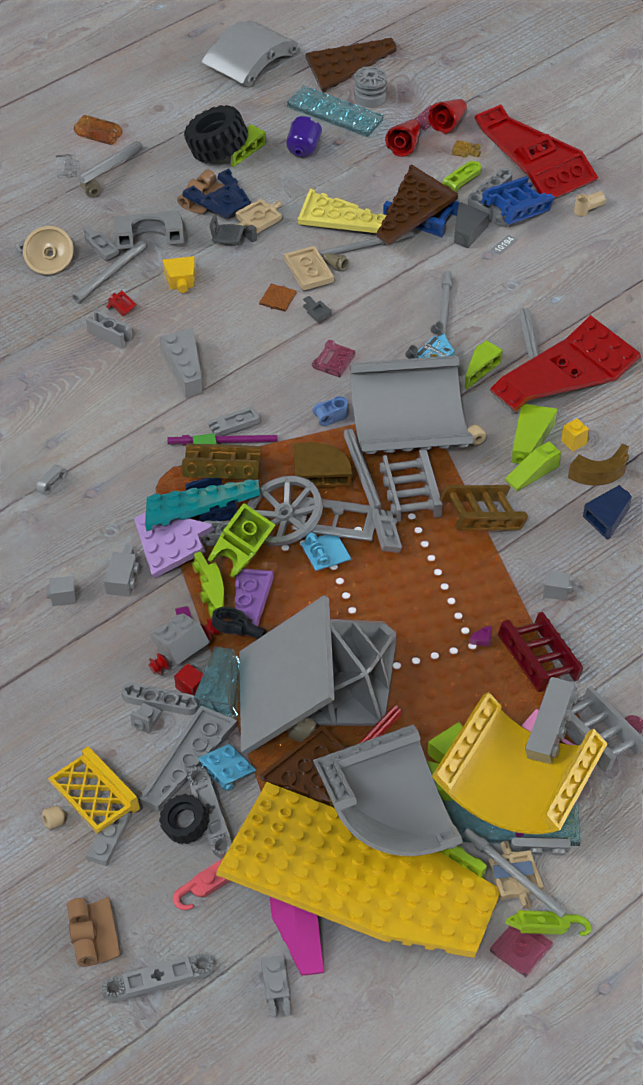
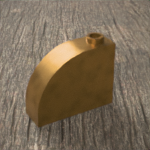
(321, 465)

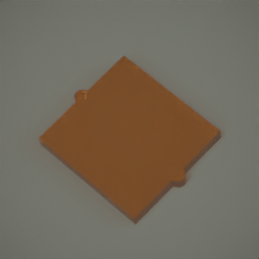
(278, 297)

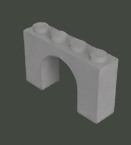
(164, 222)

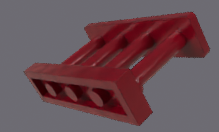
(529, 662)

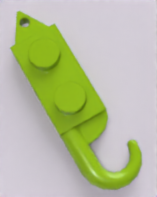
(546, 922)

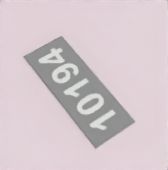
(504, 244)

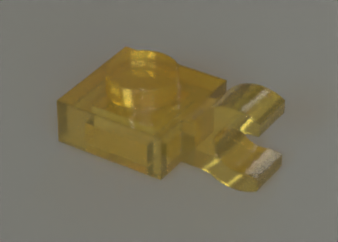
(464, 149)

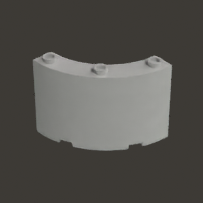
(246, 50)

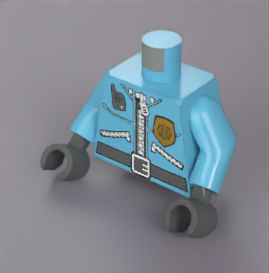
(434, 347)

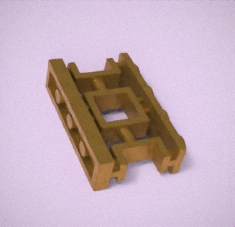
(221, 461)

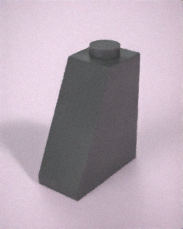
(469, 225)

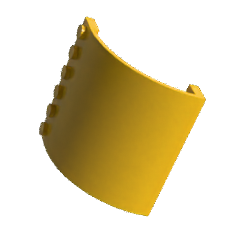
(498, 783)

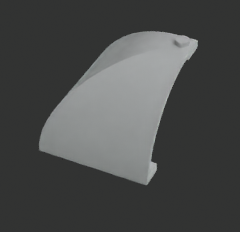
(389, 795)

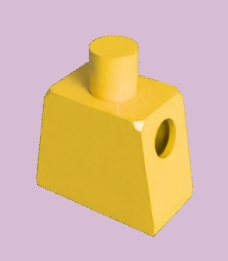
(179, 273)

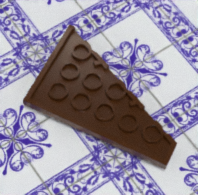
(339, 63)

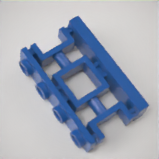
(529, 202)

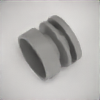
(370, 87)

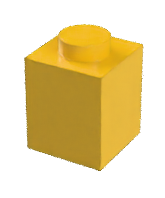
(574, 434)

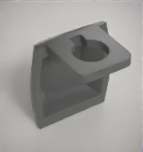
(226, 233)

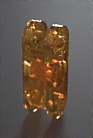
(97, 129)

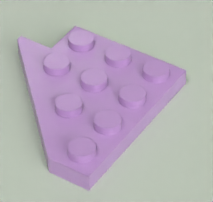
(171, 544)

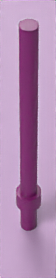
(225, 439)

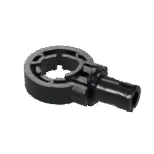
(239, 625)

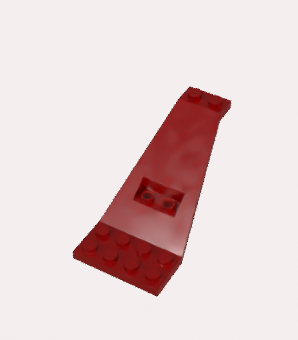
(553, 169)
(589, 350)

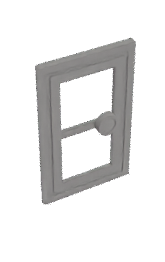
(338, 509)

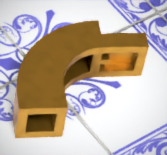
(599, 472)

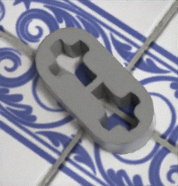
(51, 480)

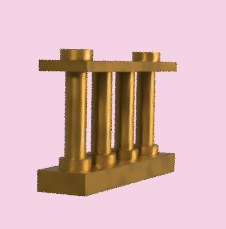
(481, 520)

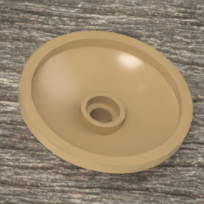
(47, 240)

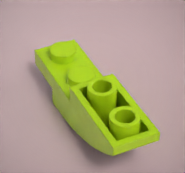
(211, 582)

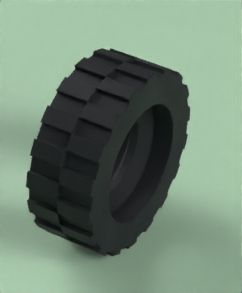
(191, 832)

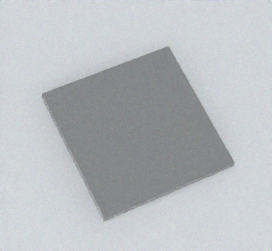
(286, 675)

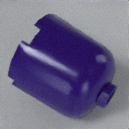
(303, 136)

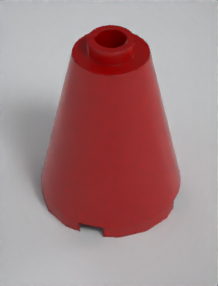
(446, 114)
(403, 137)

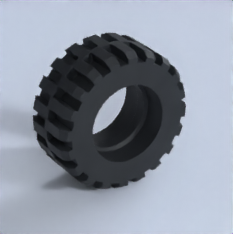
(216, 133)

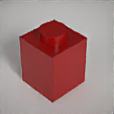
(188, 679)

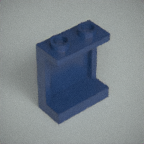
(215, 513)

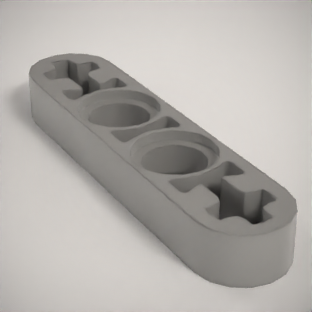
(161, 696)

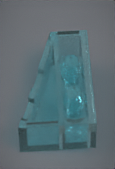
(220, 683)

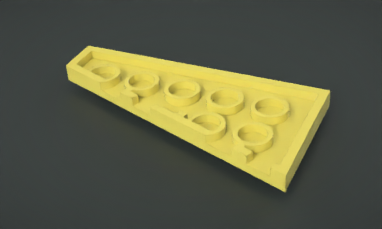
(338, 214)

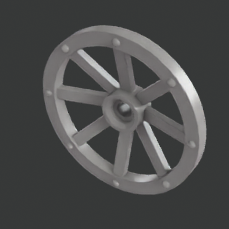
(285, 512)

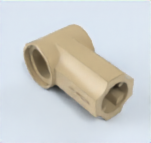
(587, 202)

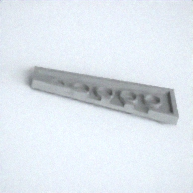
(200, 737)

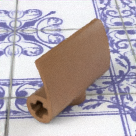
(206, 184)
(92, 931)

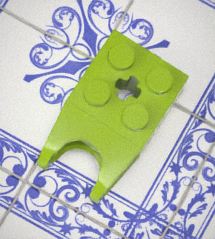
(242, 538)

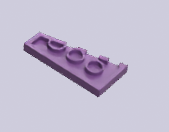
(252, 592)

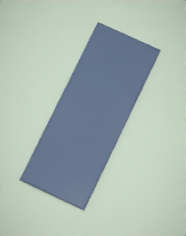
(524, 867)

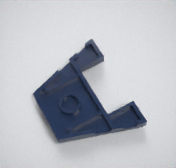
(222, 201)

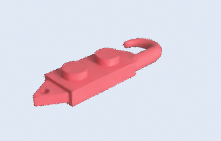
(201, 885)

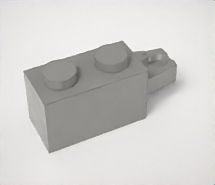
(122, 572)

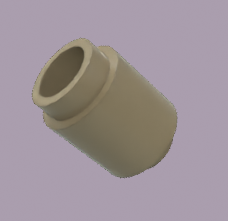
(91, 188)

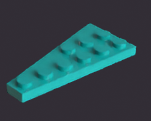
(195, 501)

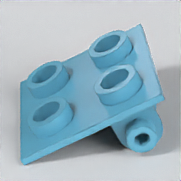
(324, 550)
(226, 766)

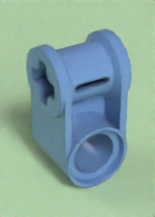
(333, 410)

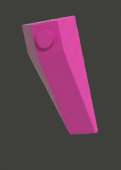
(300, 934)

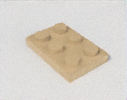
(308, 268)

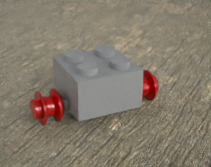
(179, 641)

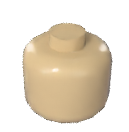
(478, 434)
(53, 817)

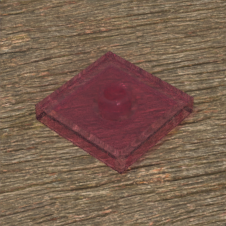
(520, 949)

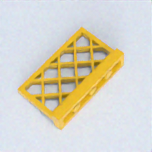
(110, 782)

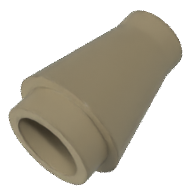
(337, 261)

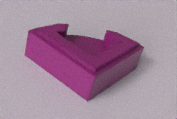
(481, 637)

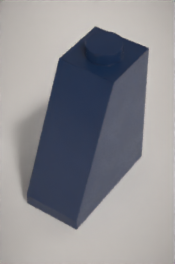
(608, 510)

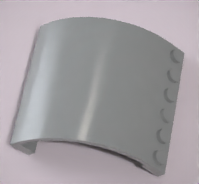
(408, 404)

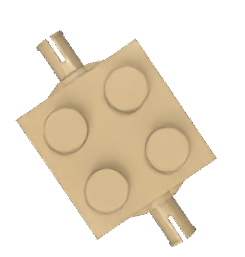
(259, 214)
(509, 886)

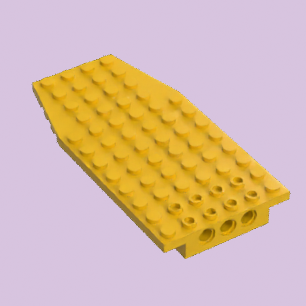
(312, 861)

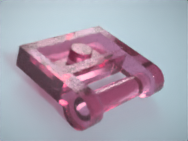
(337, 363)

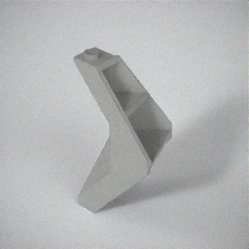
(361, 673)

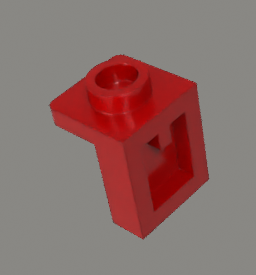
(121, 303)

